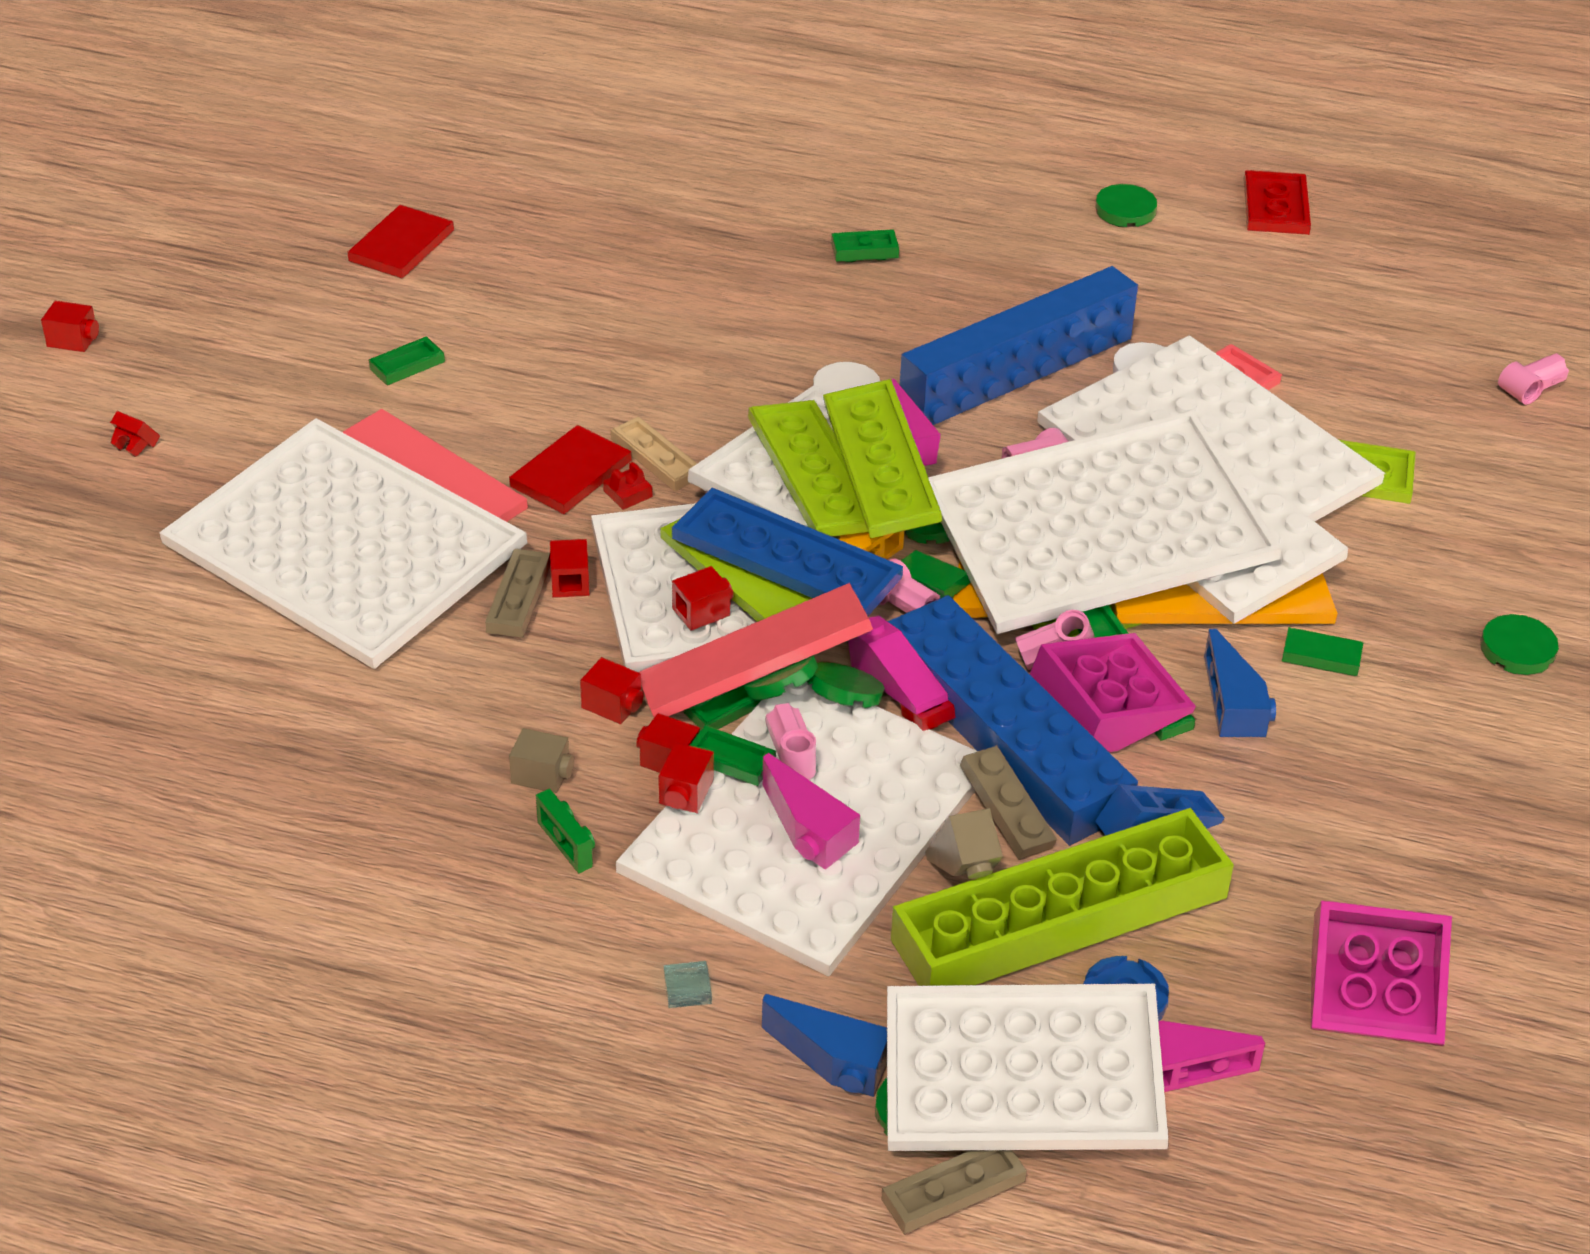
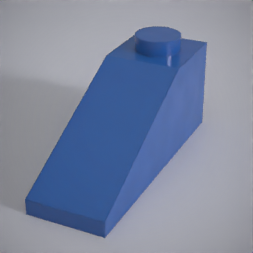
(1236, 691)
(1140, 804)
(835, 1046)

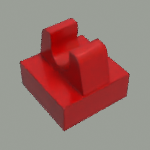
(133, 430)
(628, 487)

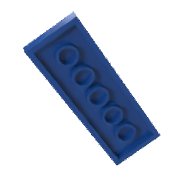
(784, 549)

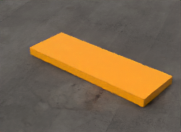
(1182, 605)

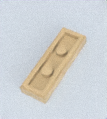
(654, 452)

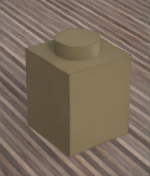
(540, 760)

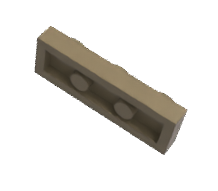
(518, 593)
(1008, 802)
(951, 1186)

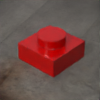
(932, 717)

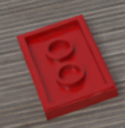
(1277, 202)
(400, 241)
(570, 469)

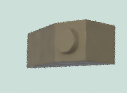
(966, 845)

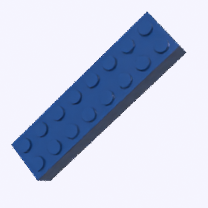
(1019, 345)
(1007, 708)

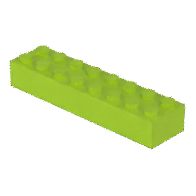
(1061, 902)

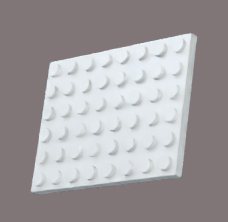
(1237, 412)
(1100, 521)
(344, 541)
(742, 866)

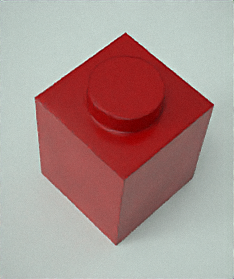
(69, 326)
(569, 568)
(701, 597)
(611, 690)
(659, 737)
(686, 777)

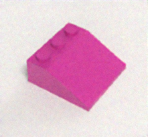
(1111, 687)
(1380, 972)

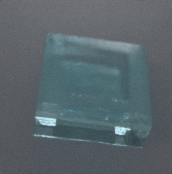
(687, 984)

